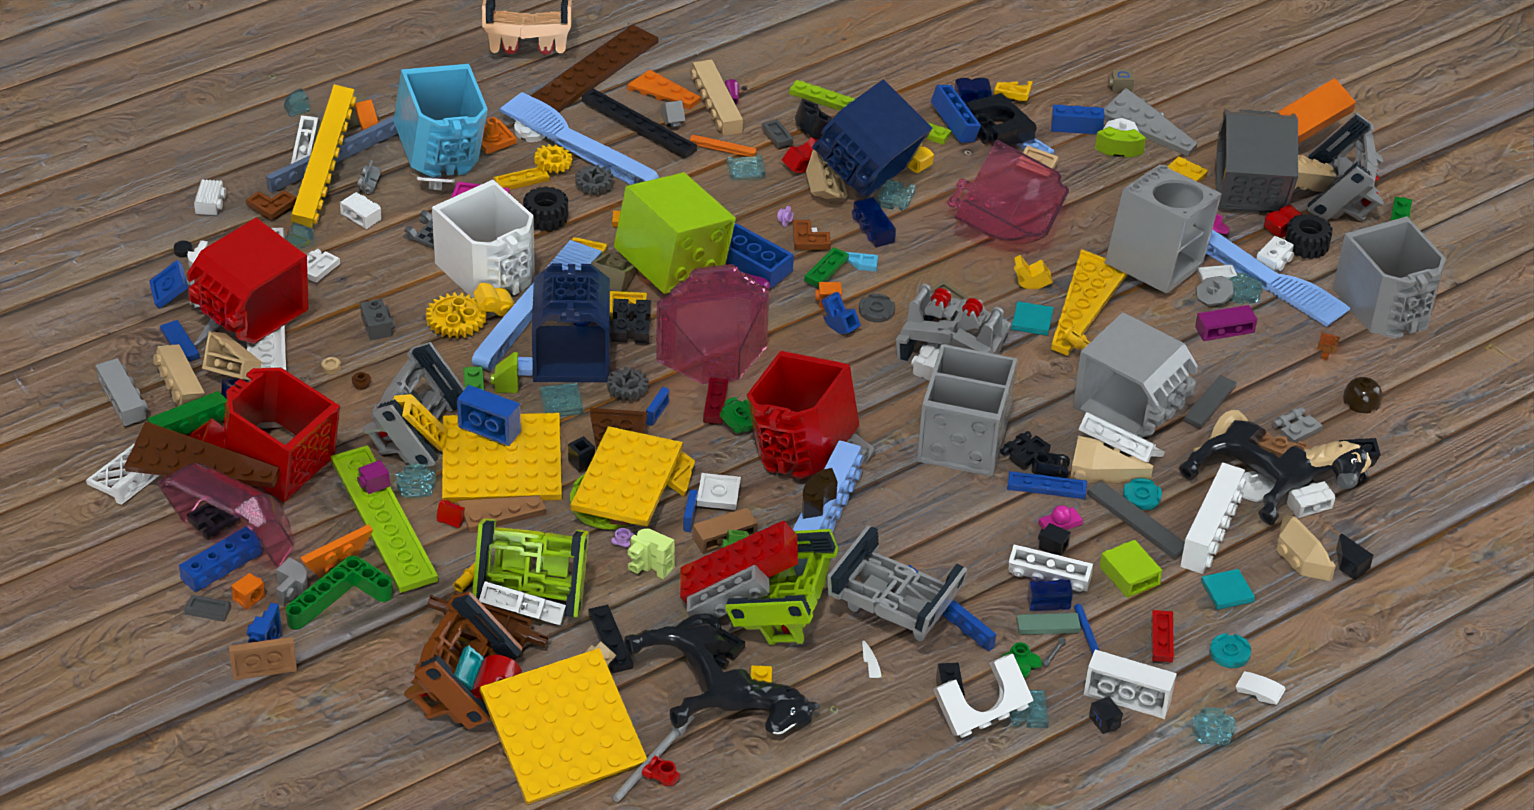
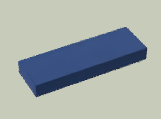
(176, 335)

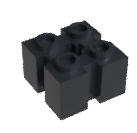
(631, 321)

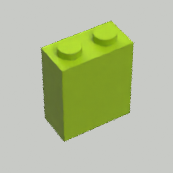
(1131, 568)

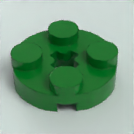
(730, 414)

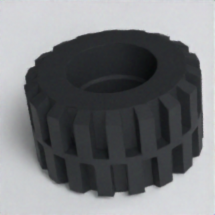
(548, 207)
(1309, 235)

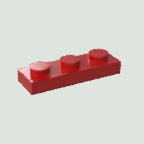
(1162, 636)

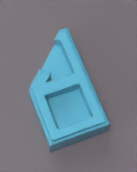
(863, 261)

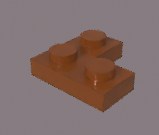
(271, 206)
(806, 239)

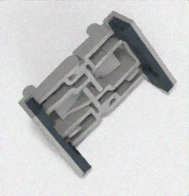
(917, 598)

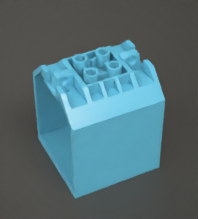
(440, 118)

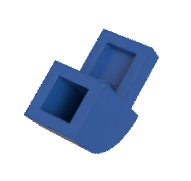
(837, 317)

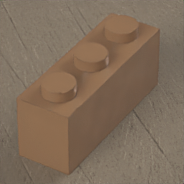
(710, 533)

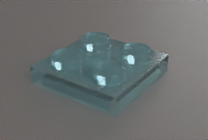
(561, 399)

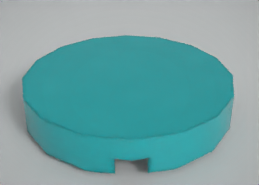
(1142, 493)
(1230, 650)

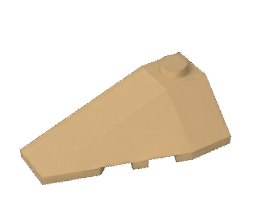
(1099, 463)

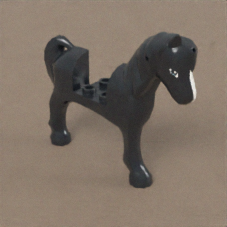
(732, 690)

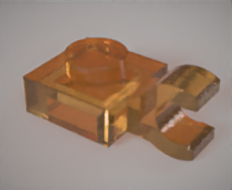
(1328, 343)

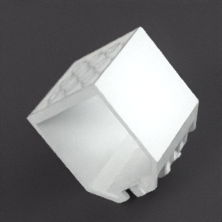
(485, 239)

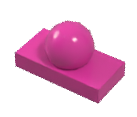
(1062, 517)

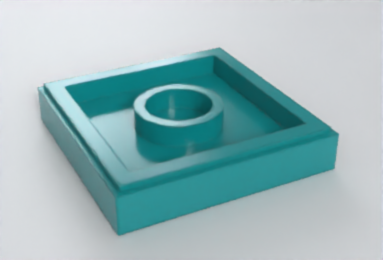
(1032, 318)
(1227, 589)

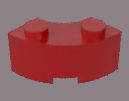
(798, 157)

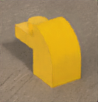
(1032, 276)

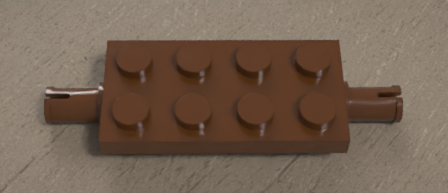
(516, 625)

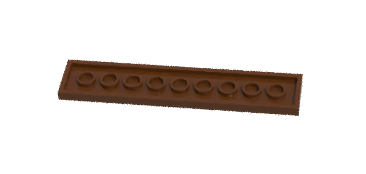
(596, 68)

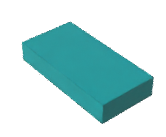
(468, 667)

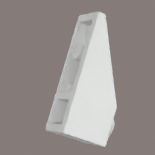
(306, 137)

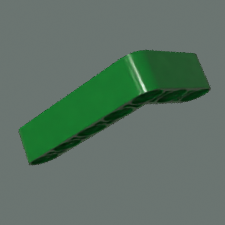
(334, 584)

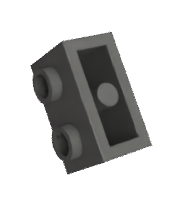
(376, 319)

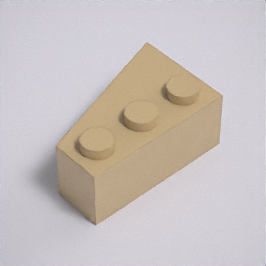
(228, 356)

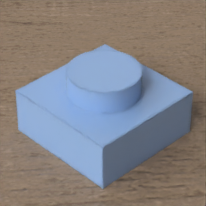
(525, 366)

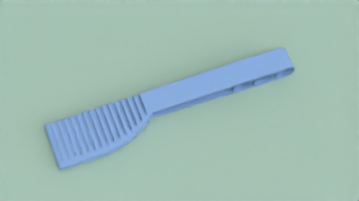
(551, 124)
(1296, 291)
(520, 315)

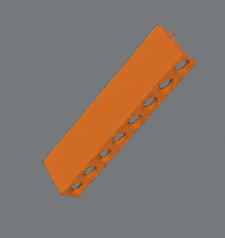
(1320, 108)

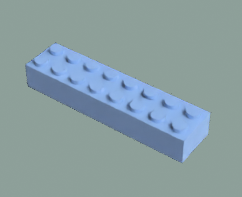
(846, 465)

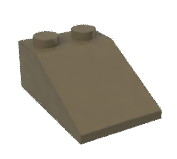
(617, 269)

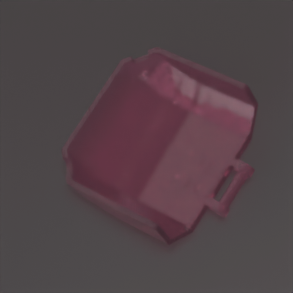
(1010, 197)
(202, 483)

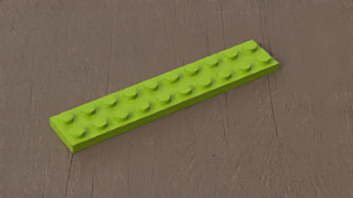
(391, 529)

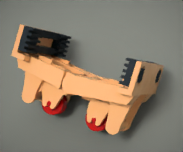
(512, 25)

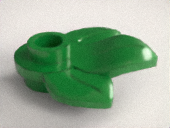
(1024, 658)

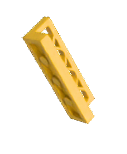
(423, 420)

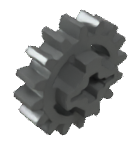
(594, 179)
(627, 383)

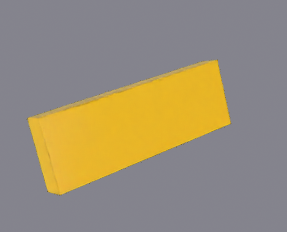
(522, 178)

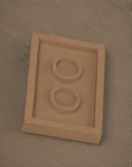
(262, 658)

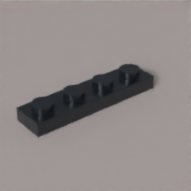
(610, 636)

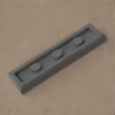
(1210, 401)

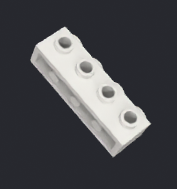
(1050, 567)

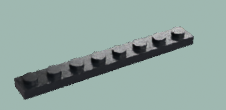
(639, 123)

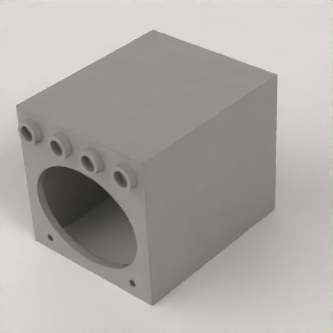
(1162, 228)

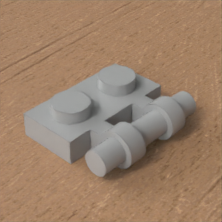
(1301, 428)

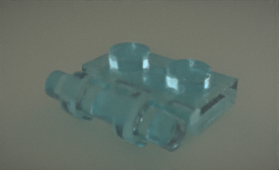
(892, 191)
(1035, 715)

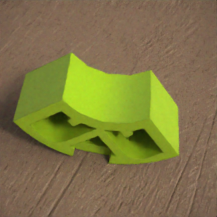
(1120, 142)

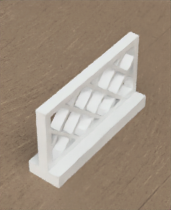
(1119, 438)
(123, 487)

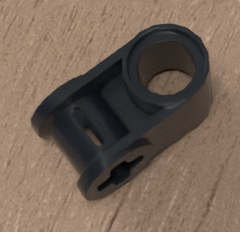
(985, 130)
(1049, 464)

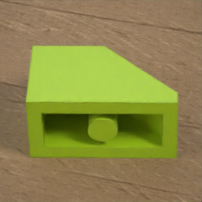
(506, 375)

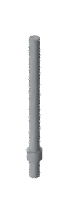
(633, 779)

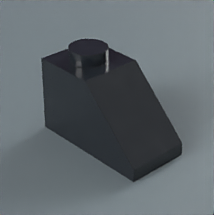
(1352, 557)

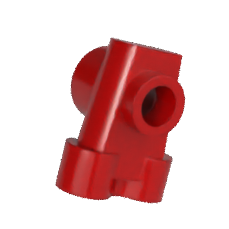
(662, 771)

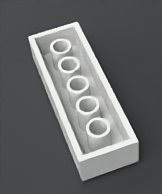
(1213, 518)

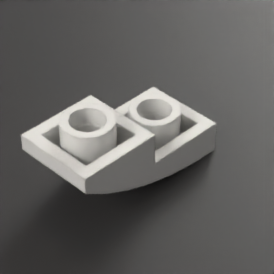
(1264, 688)

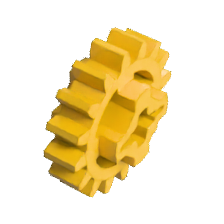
(553, 158)

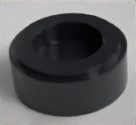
(182, 247)

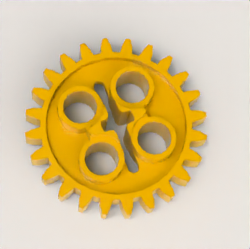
(455, 315)

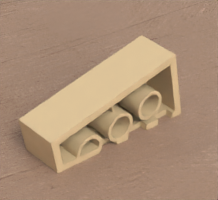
(1314, 174)

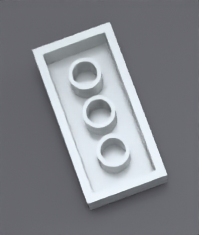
(1130, 683)

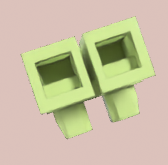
(651, 551)

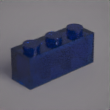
(874, 222)

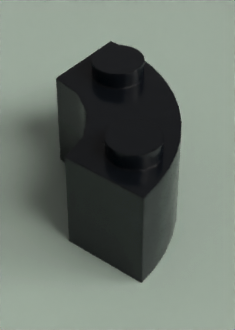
(811, 118)

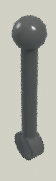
(1061, 642)

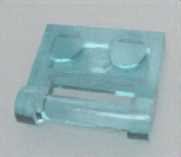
(745, 167)

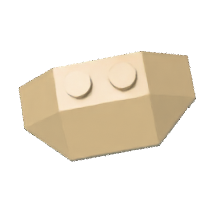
(824, 180)
(1303, 550)

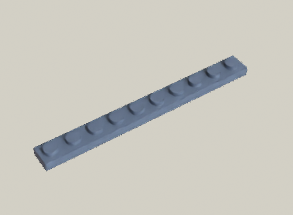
(350, 146)

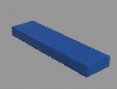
(1047, 485)

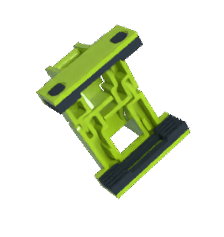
(515, 553)
(789, 601)

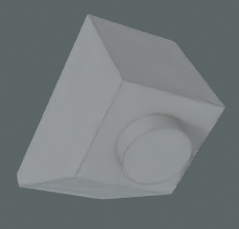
(672, 113)

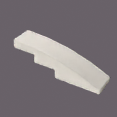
(522, 603)

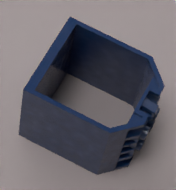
(872, 139)
(571, 351)

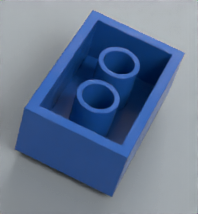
(489, 415)

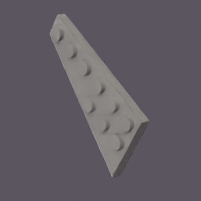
(1149, 122)

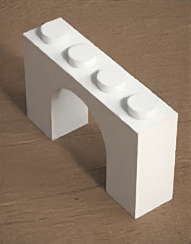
(1012, 695)

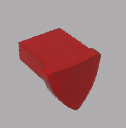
(450, 513)

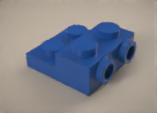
(266, 627)

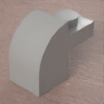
(291, 581)

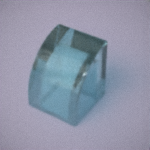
(297, 103)
(300, 235)

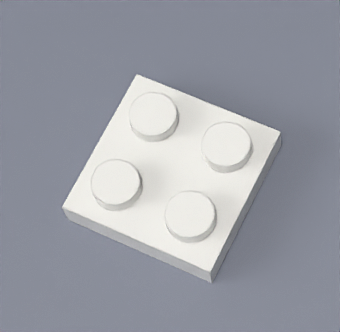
(718, 491)

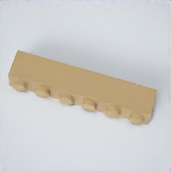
(717, 97)

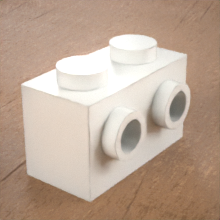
(1276, 254)

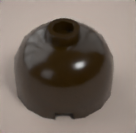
(1363, 395)

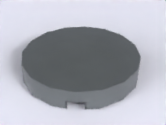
(876, 308)

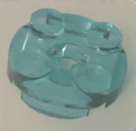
(1252, 289)
(409, 488)
(1214, 736)

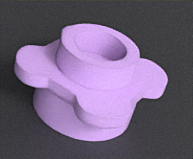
(785, 216)
(622, 537)

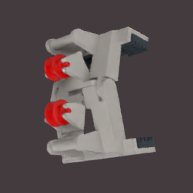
(960, 316)

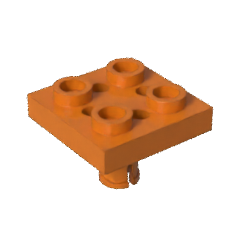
(496, 136)

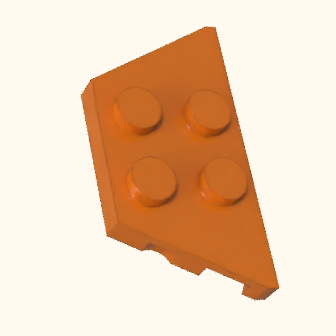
(330, 555)

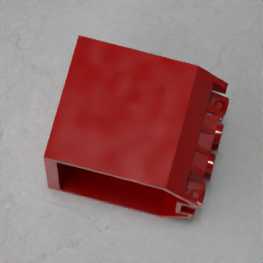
(250, 281)
(282, 399)
(802, 412)

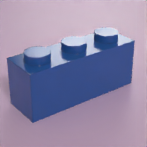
(1077, 119)

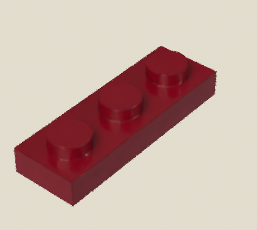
(715, 400)

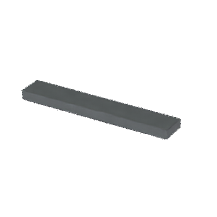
(1137, 519)

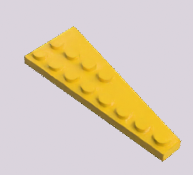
(1087, 295)

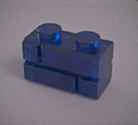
(1049, 595)

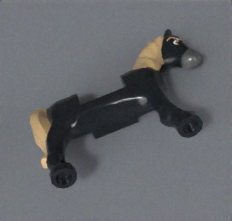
(1294, 469)

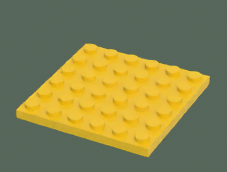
(488, 469)
(563, 726)

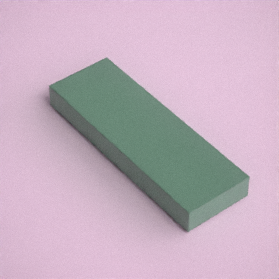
(1048, 623)

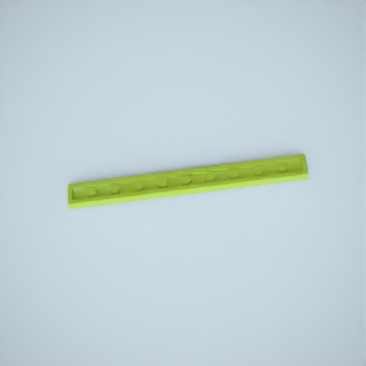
(838, 101)

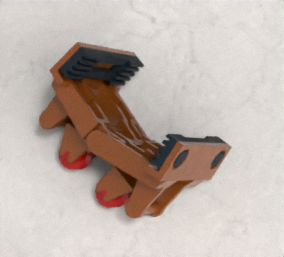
(441, 655)

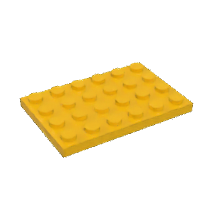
(627, 476)

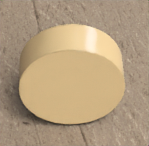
(331, 365)

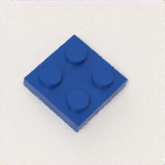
(168, 284)

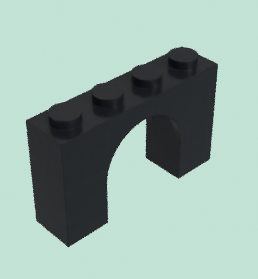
(1017, 127)

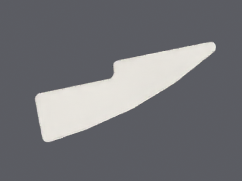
(869, 657)

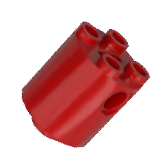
(492, 670)

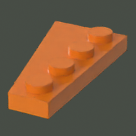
(663, 89)

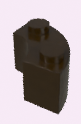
(817, 492)

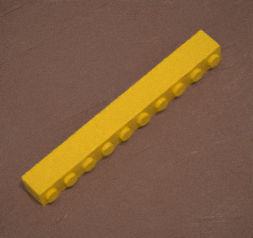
(322, 156)

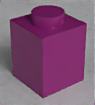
(373, 477)

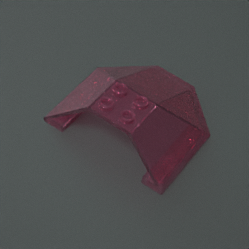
(713, 324)

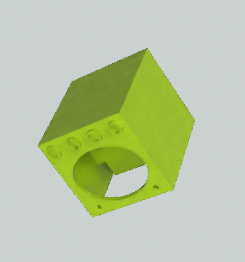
(672, 229)

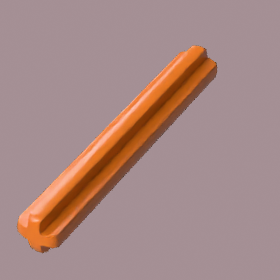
(723, 146)

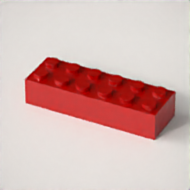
(769, 549)

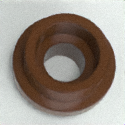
(361, 380)

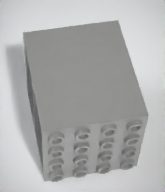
(966, 410)

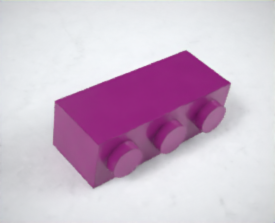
(1226, 323)

